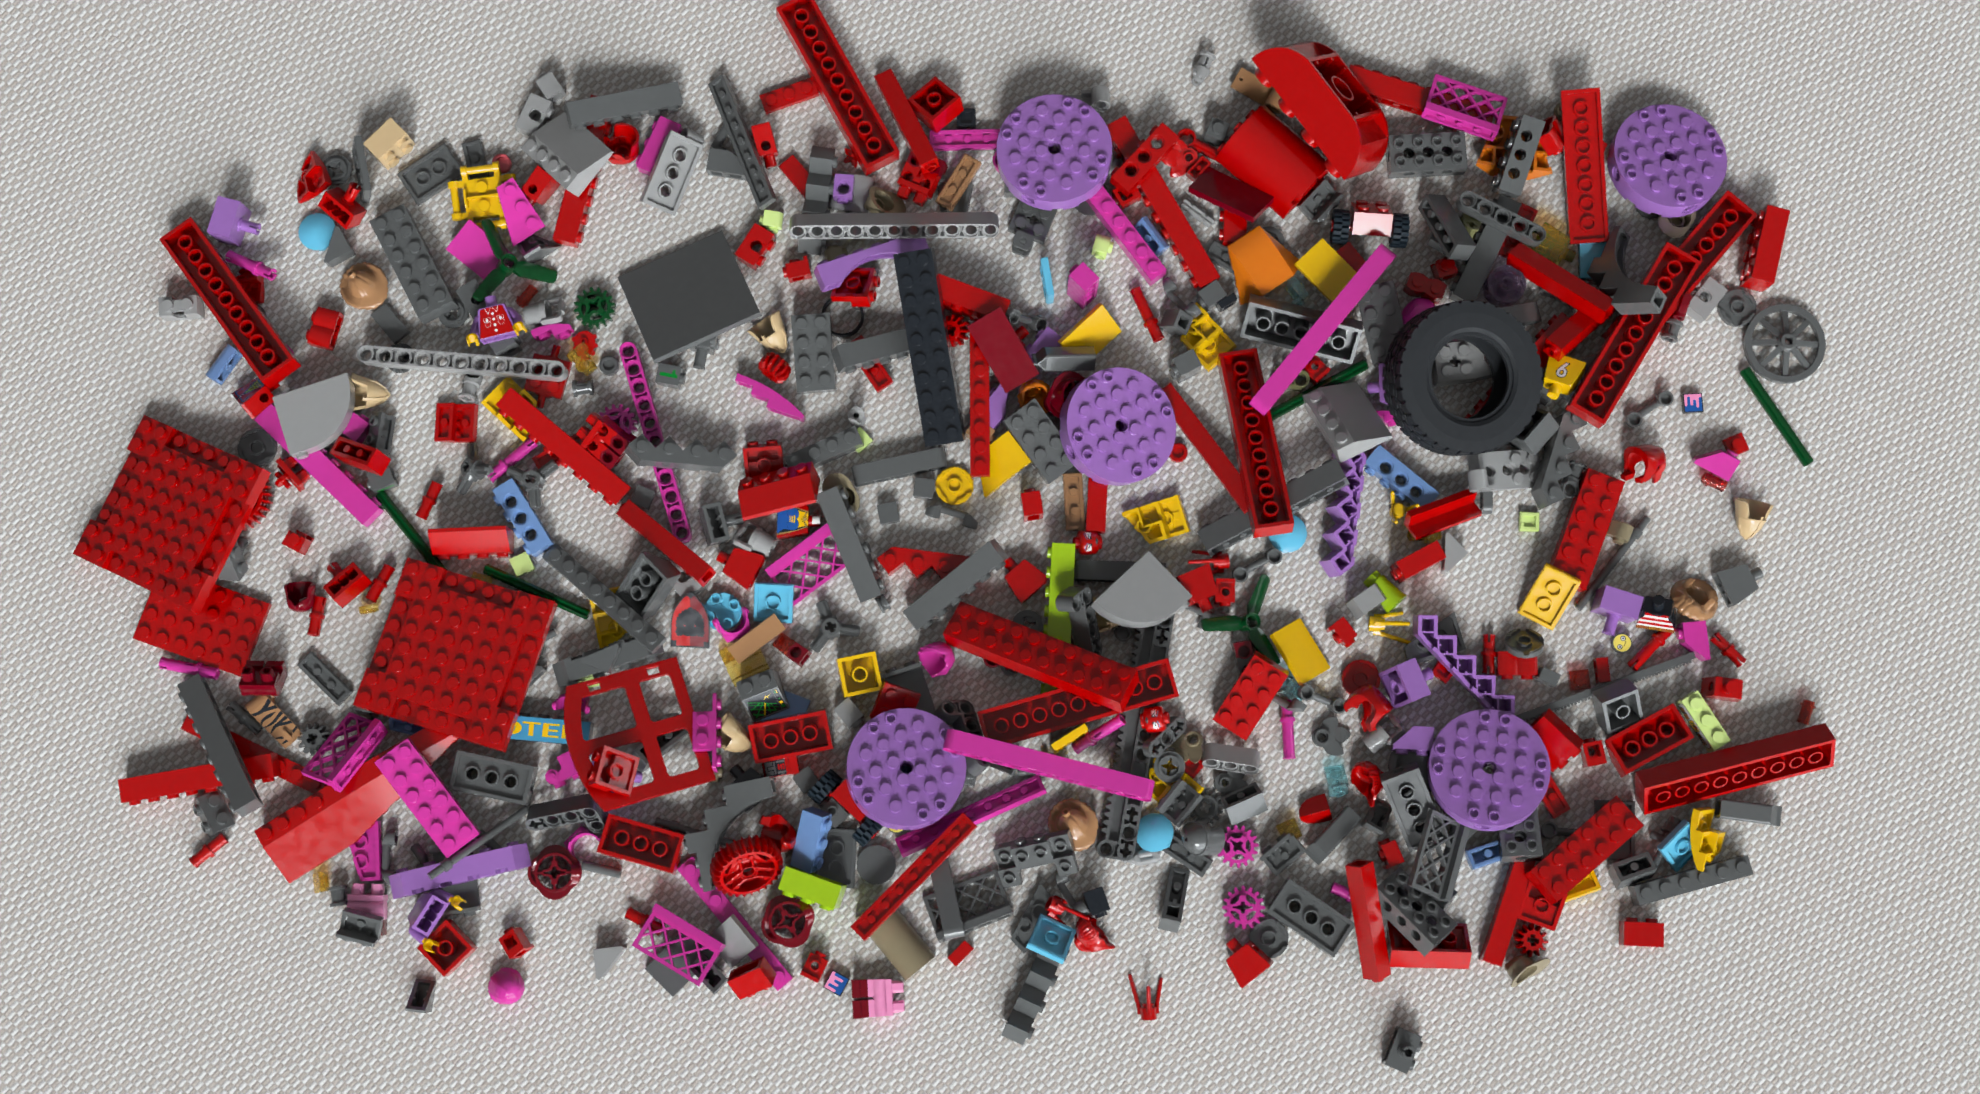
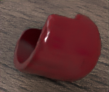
(297, 591)

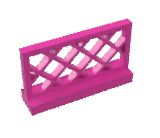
(1460, 119)
(798, 551)
(353, 757)
(688, 930)

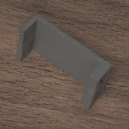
(912, 678)
(468, 890)

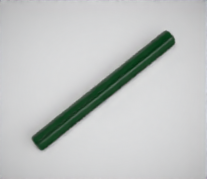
(1336, 379)
(1776, 416)
(408, 529)
(535, 590)

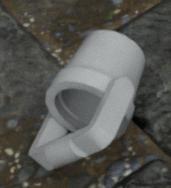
(542, 313)
(759, 541)
(1380, 738)

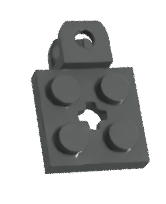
(1029, 233)

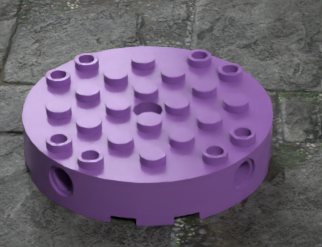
(1049, 126)
(1667, 160)
(1144, 423)
(1505, 746)
(899, 798)

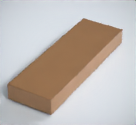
(958, 182)
(1073, 501)
(756, 638)

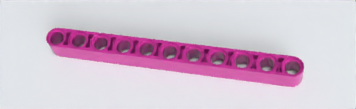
(1322, 329)
(652, 433)
(1048, 765)

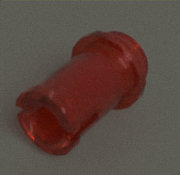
(526, 296)
(1713, 481)
(1806, 712)

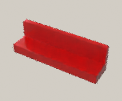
(1442, 514)

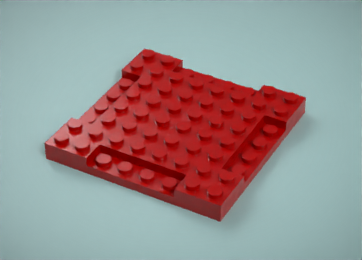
(173, 514)
(456, 655)

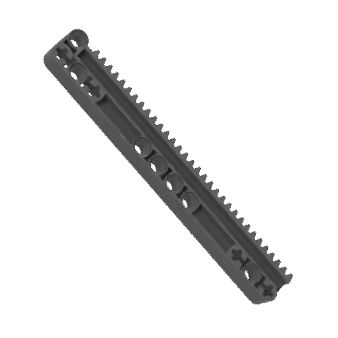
(1147, 651)

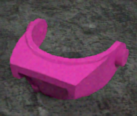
(742, 629)
(559, 704)
(581, 831)

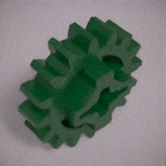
(598, 302)

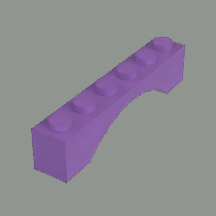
(832, 273)
(998, 397)

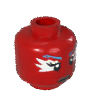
(1087, 542)
(1154, 719)

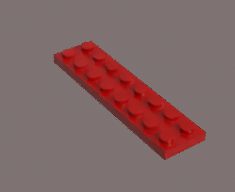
(1584, 165)

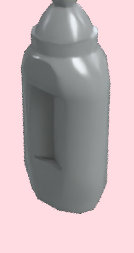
(1144, 857)

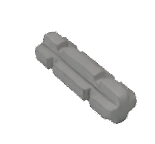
(1197, 212)

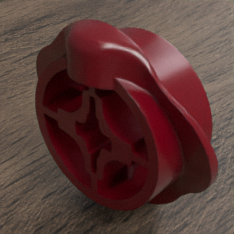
(1060, 390)
(554, 893)
(769, 930)

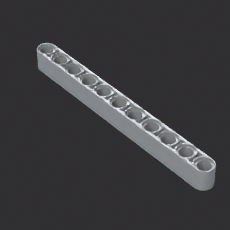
(894, 225)
(455, 358)

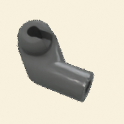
(420, 854)

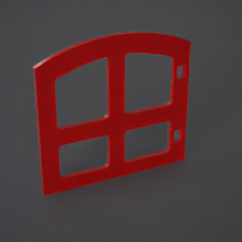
(644, 732)

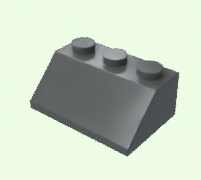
(648, 584)

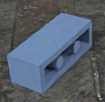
(811, 839)

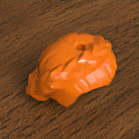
(1033, 389)

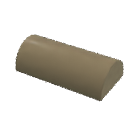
(902, 945)

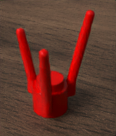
(1219, 561)
(1057, 905)
(1148, 1010)

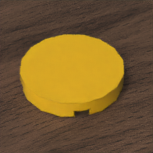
(954, 486)

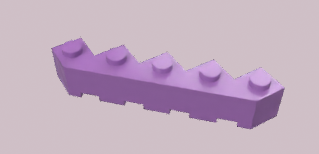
(1345, 513)
(1461, 665)
(472, 867)

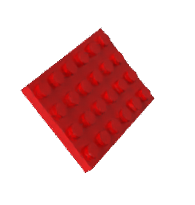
(218, 636)

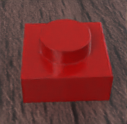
(1736, 443)

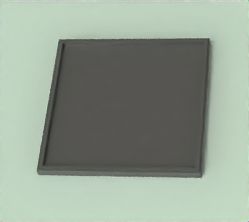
(688, 296)

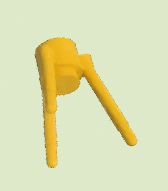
(1398, 509)
(1377, 623)

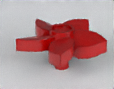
(850, 158)

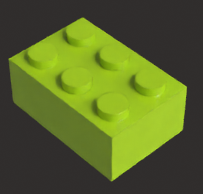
(812, 888)

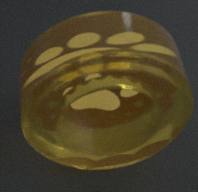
(368, 609)

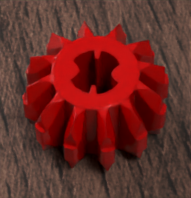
(960, 332)
(774, 367)
(1526, 946)

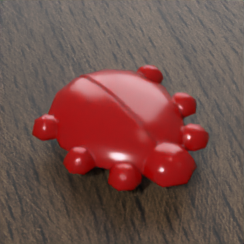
(588, 338)

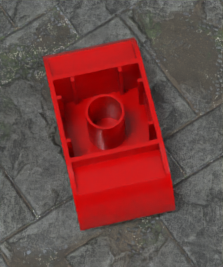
(1328, 103)

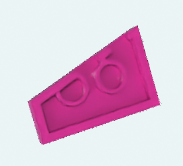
(518, 212)
(368, 854)

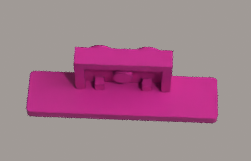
(706, 732)

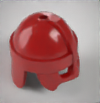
(623, 144)

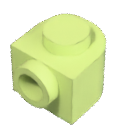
(771, 221)
(1101, 246)

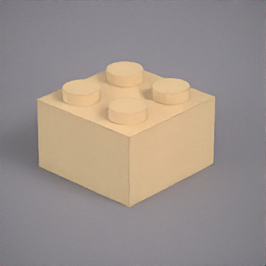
(389, 144)

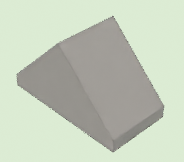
(1453, 551)
(1366, 601)
(605, 959)

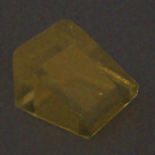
(320, 882)

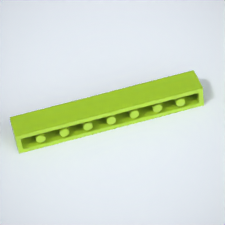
(1061, 577)

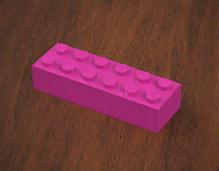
(427, 797)

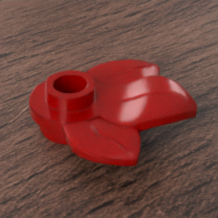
(1177, 161)

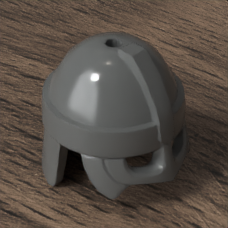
(1201, 839)

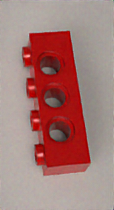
(1127, 183)

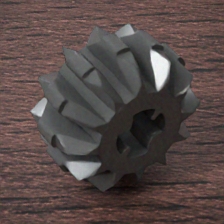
(309, 735)

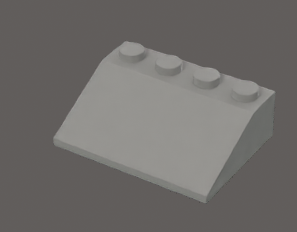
(567, 154)
(1346, 419)

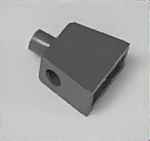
(1737, 583)

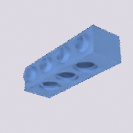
(1396, 468)
(510, 490)

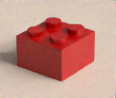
(936, 104)
(453, 948)

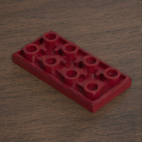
(1231, 194)
(1002, 349)

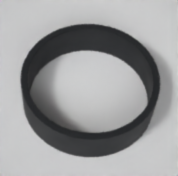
(842, 335)

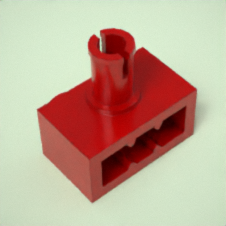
(342, 205)
(346, 583)

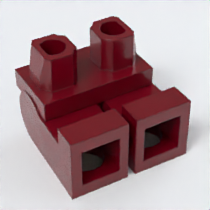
(263, 678)

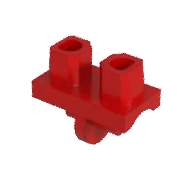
(286, 467)

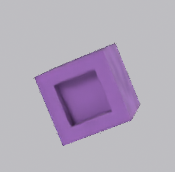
(843, 180)

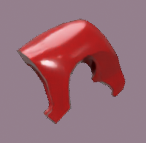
(1653, 458)
(1374, 705)
(778, 830)

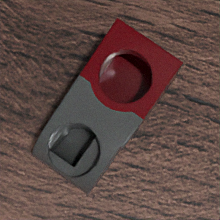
(1242, 654)

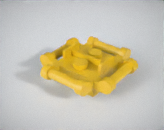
(479, 194)

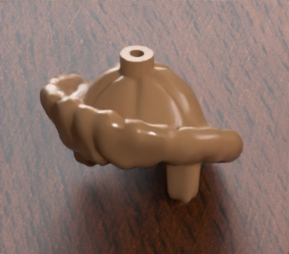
(364, 286)
(1694, 599)
(1076, 817)

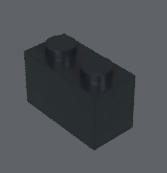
(1096, 902)

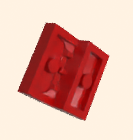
(456, 423)

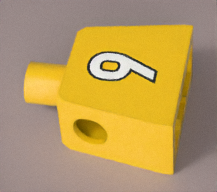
(1563, 376)

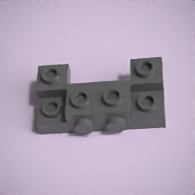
(1033, 852)

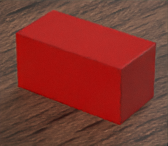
(1198, 168)
(1601, 670)
(960, 952)

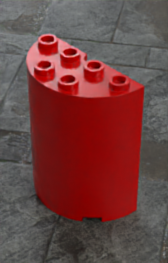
(1272, 159)

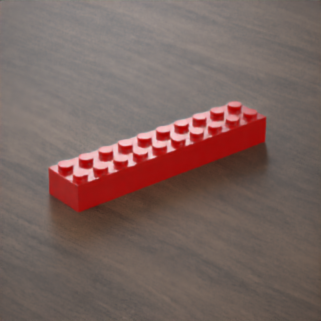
(838, 84)
(1711, 239)
(230, 302)
(1631, 339)
(1255, 445)
(1041, 657)
(1062, 709)
(1734, 768)

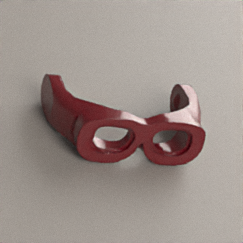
(1681, 311)

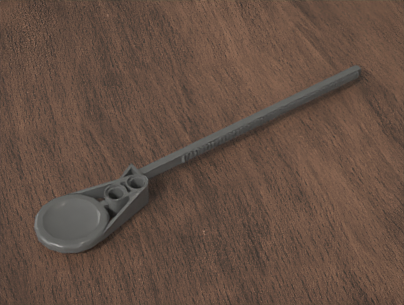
(1398, 760)

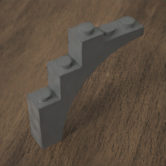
(1611, 274)
(718, 820)

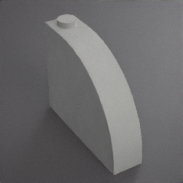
(315, 414)
(1143, 596)

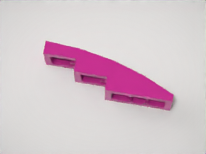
(776, 402)

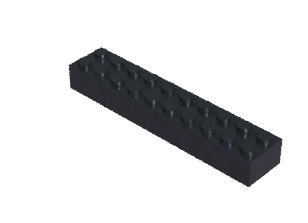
(929, 347)

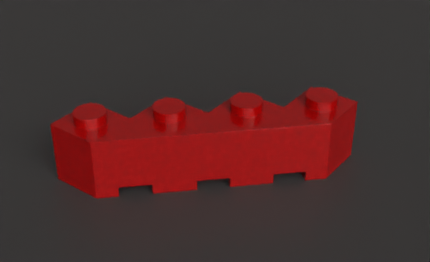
(919, 561)

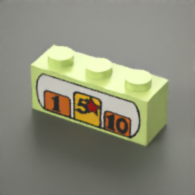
(1703, 721)

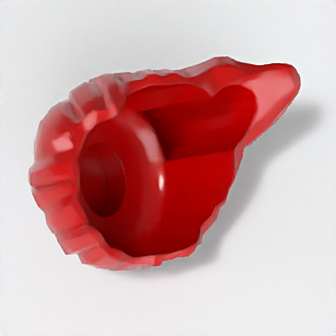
(1367, 780)
(1090, 936)

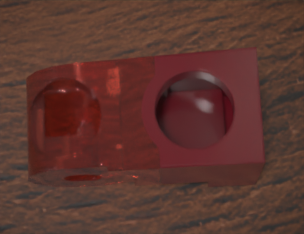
(792, 649)

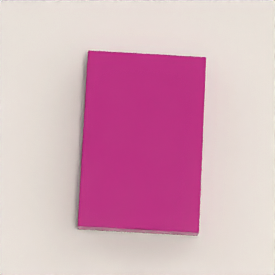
(474, 250)

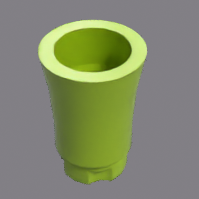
(1391, 592)

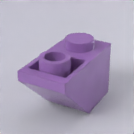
(1417, 739)

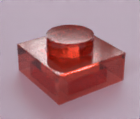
(1579, 680)

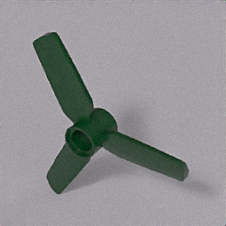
(520, 268)
(1235, 623)

